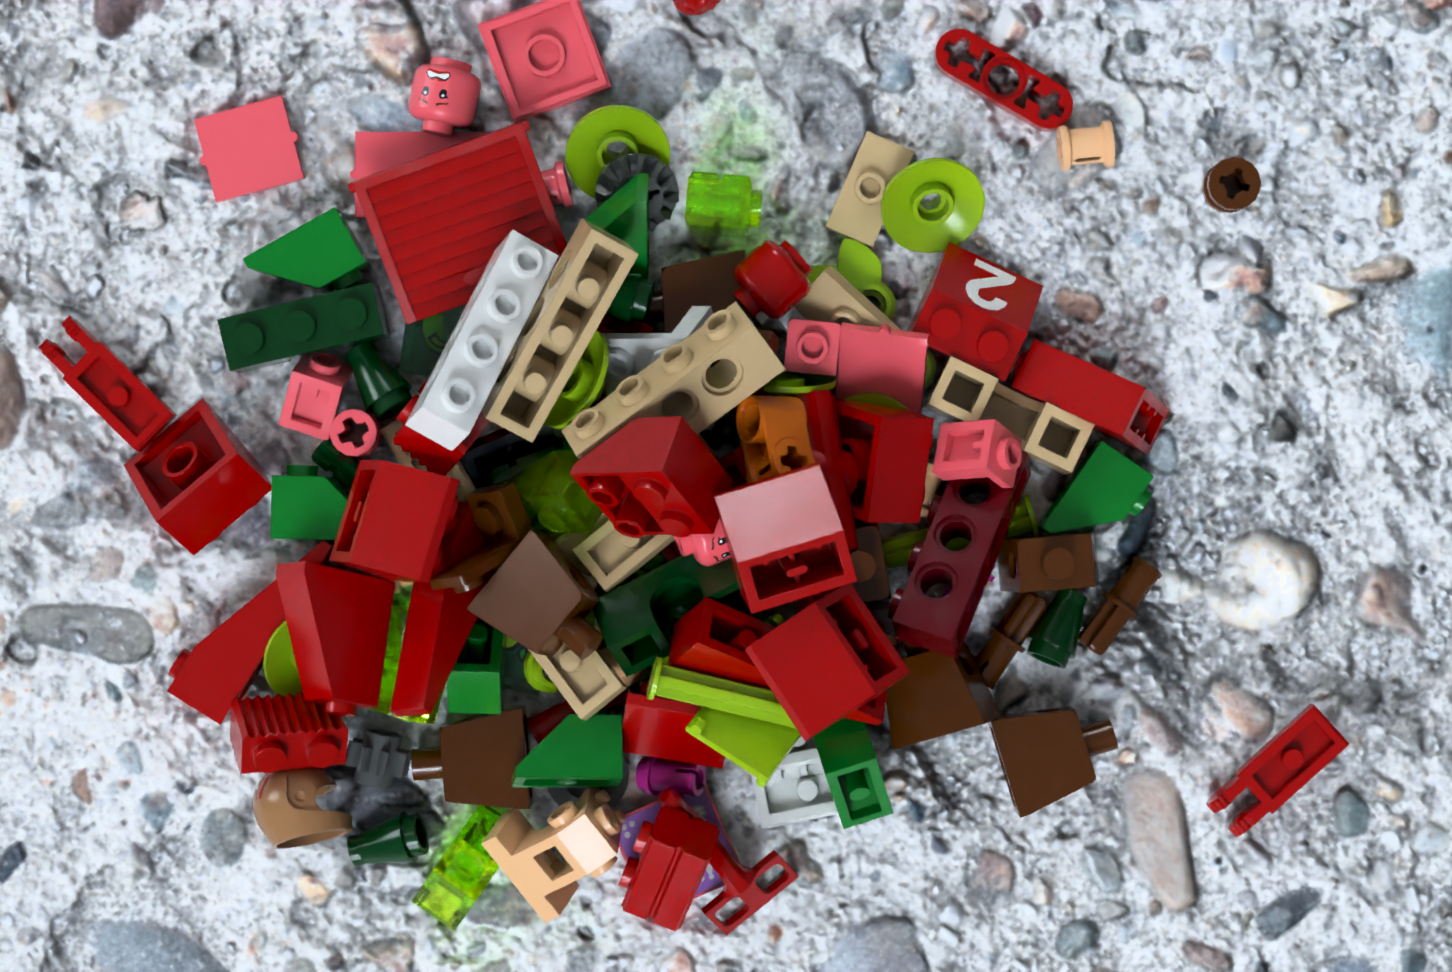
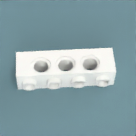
(482, 341)

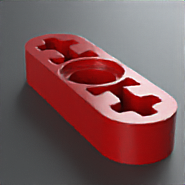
(1030, 109)

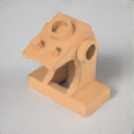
(583, 834)

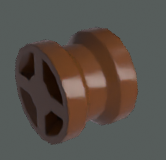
(1218, 192)

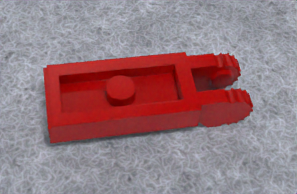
(110, 387)
(1281, 767)

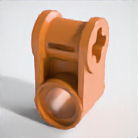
(773, 435)

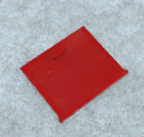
(449, 213)

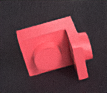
(812, 346)
(315, 394)
(977, 451)

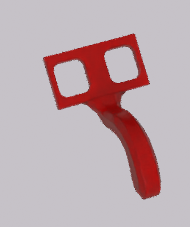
(736, 878)

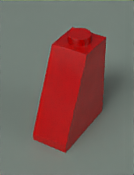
(1091, 393)
(337, 633)

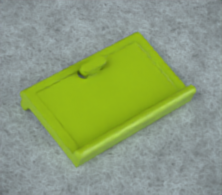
(743, 740)

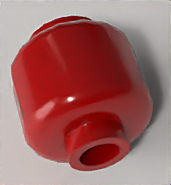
(772, 279)

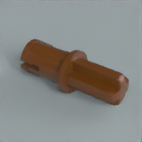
(1119, 605)
(1009, 636)

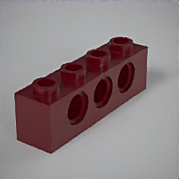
(944, 621)

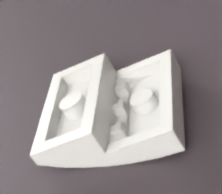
(796, 789)

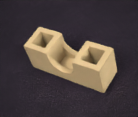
(1045, 431)

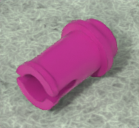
(657, 774)

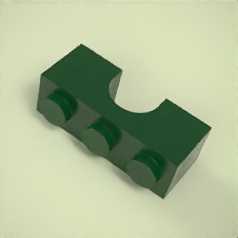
(304, 327)
(640, 613)

